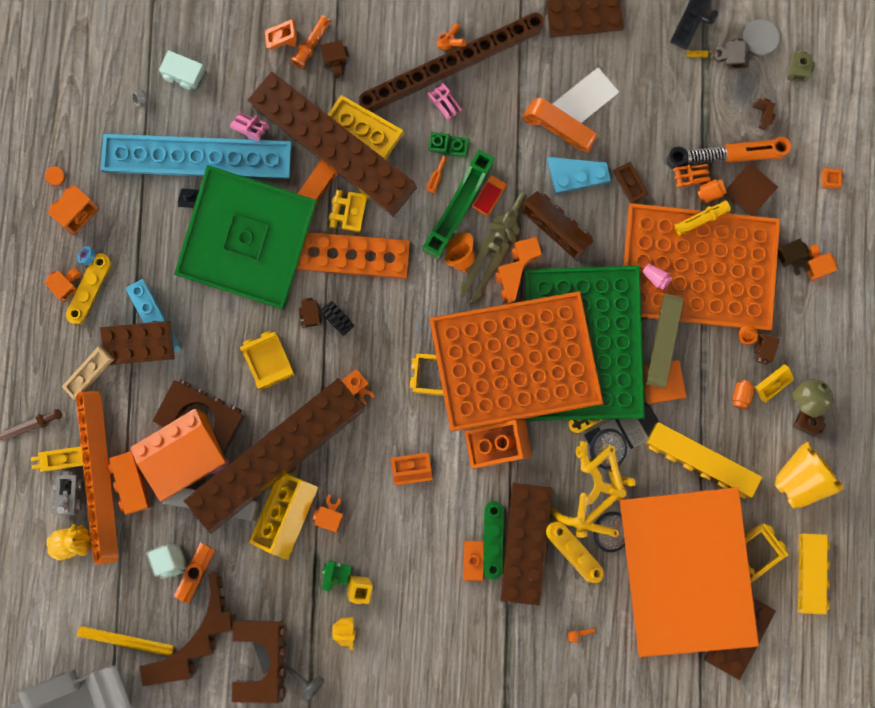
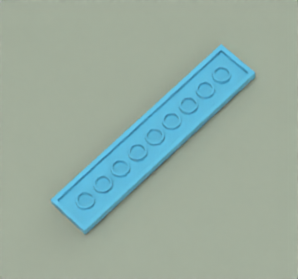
(191, 155)

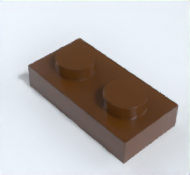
(630, 182)

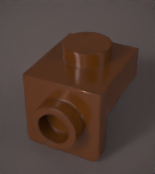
(767, 115)

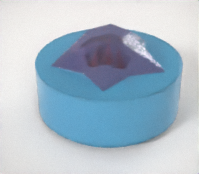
(86, 256)

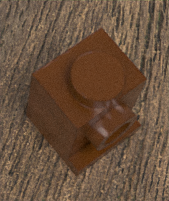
(309, 313)
(766, 349)
(802, 423)

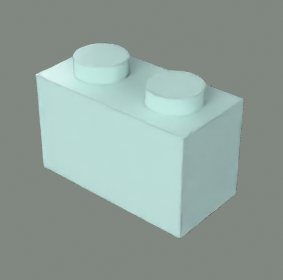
(181, 70)

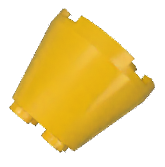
(807, 478)

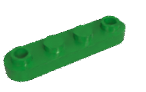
(493, 540)

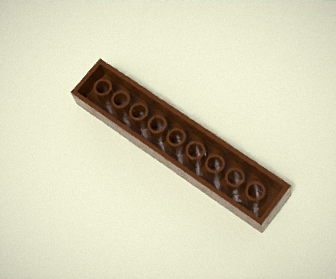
(332, 144)
(274, 456)

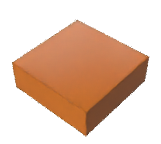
(831, 178)

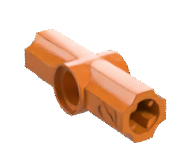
(189, 584)

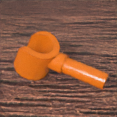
(573, 636)

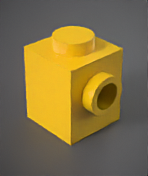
(359, 589)

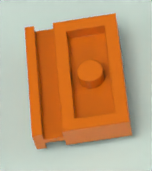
(411, 469)

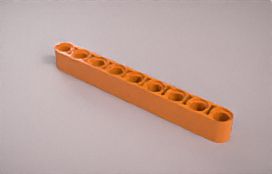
(97, 477)

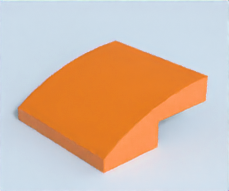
(674, 388)

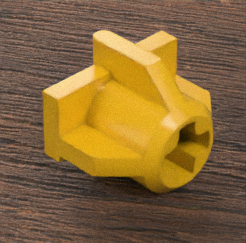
(344, 632)

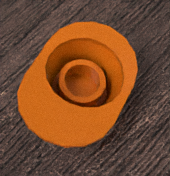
(460, 252)

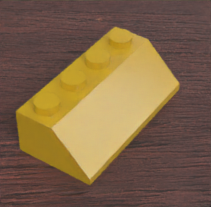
(283, 516)

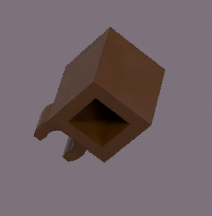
(334, 55)

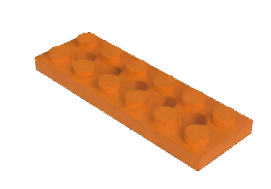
(360, 265)

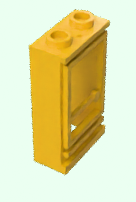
(778, 546)

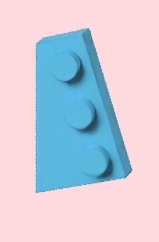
(576, 174)

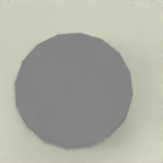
(761, 37)

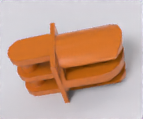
(693, 174)

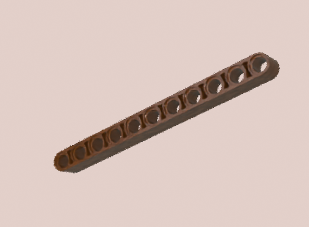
(456, 55)

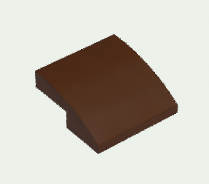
(751, 189)

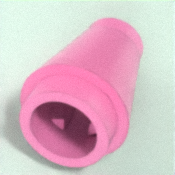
(657, 276)

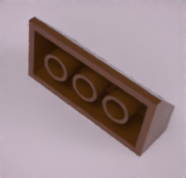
(556, 225)

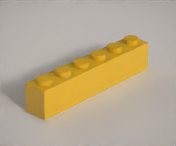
(703, 460)

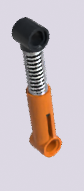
(731, 152)

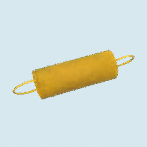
(698, 53)

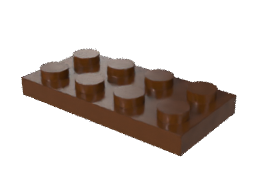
(583, 17)
(138, 342)
(736, 660)

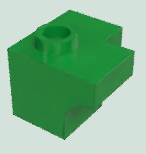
(334, 574)

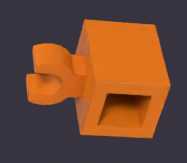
(820, 265)
(61, 284)
(357, 385)

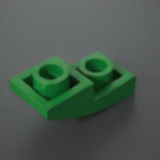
(449, 145)

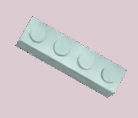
(168, 561)

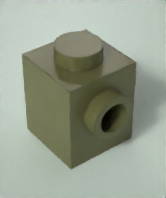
(800, 66)

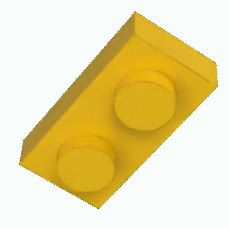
(774, 383)

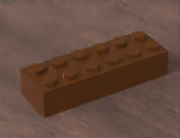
(526, 544)

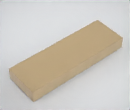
(88, 372)

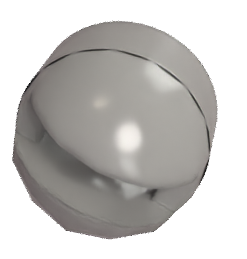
(139, 97)

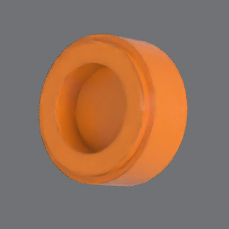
(55, 176)
(748, 335)

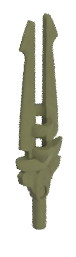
(505, 228)

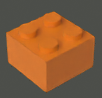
(73, 209)

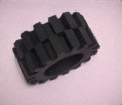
(337, 318)

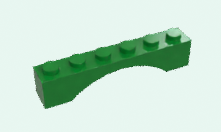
(459, 205)

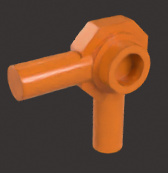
(447, 41)

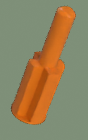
(436, 176)

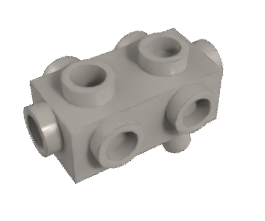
(67, 500)

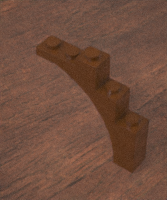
(179, 665)

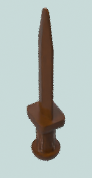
(40, 421)

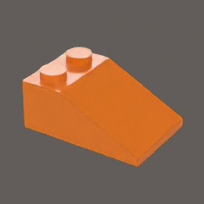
(498, 444)

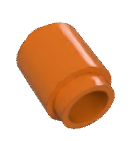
(711, 191)
(743, 394)

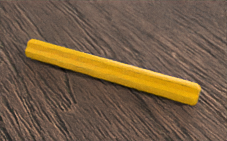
(125, 641)

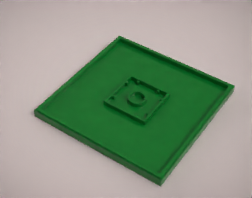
(245, 237)

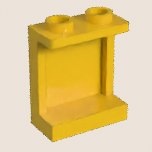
(267, 360)

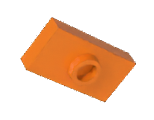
(473, 560)

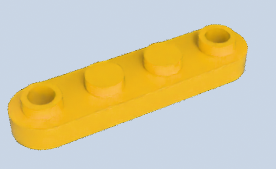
(88, 289)
(575, 552)

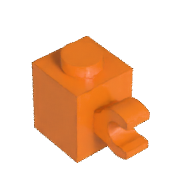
(328, 517)

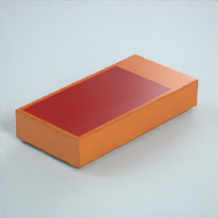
(489, 195)

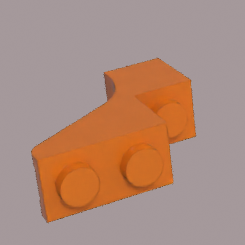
(510, 274)

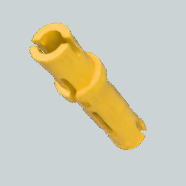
(710, 213)

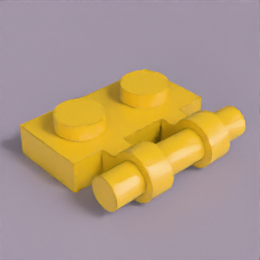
(353, 214)

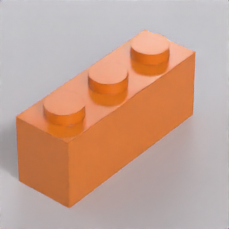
(129, 483)

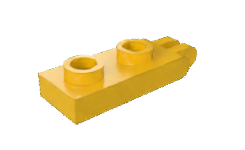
(58, 459)

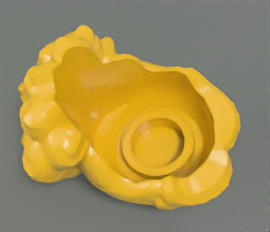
(69, 542)

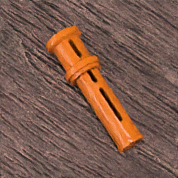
(307, 49)

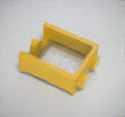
(426, 375)

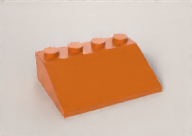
(179, 454)

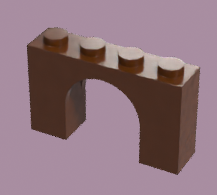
(181, 396)
(271, 637)

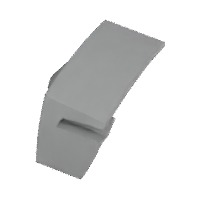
(93, 690)

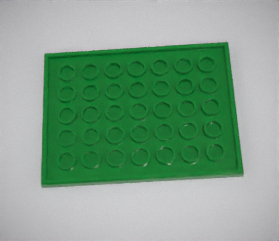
(615, 330)

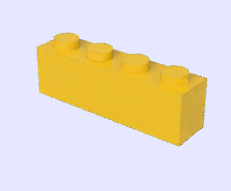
(813, 573)

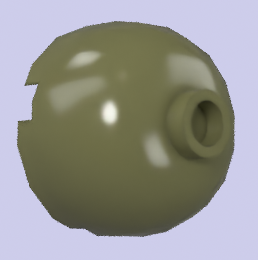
(814, 397)

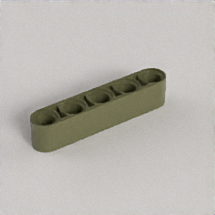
(664, 340)

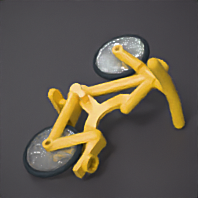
(607, 452)

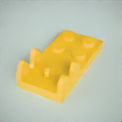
(366, 126)

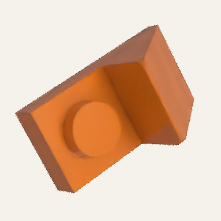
(281, 34)

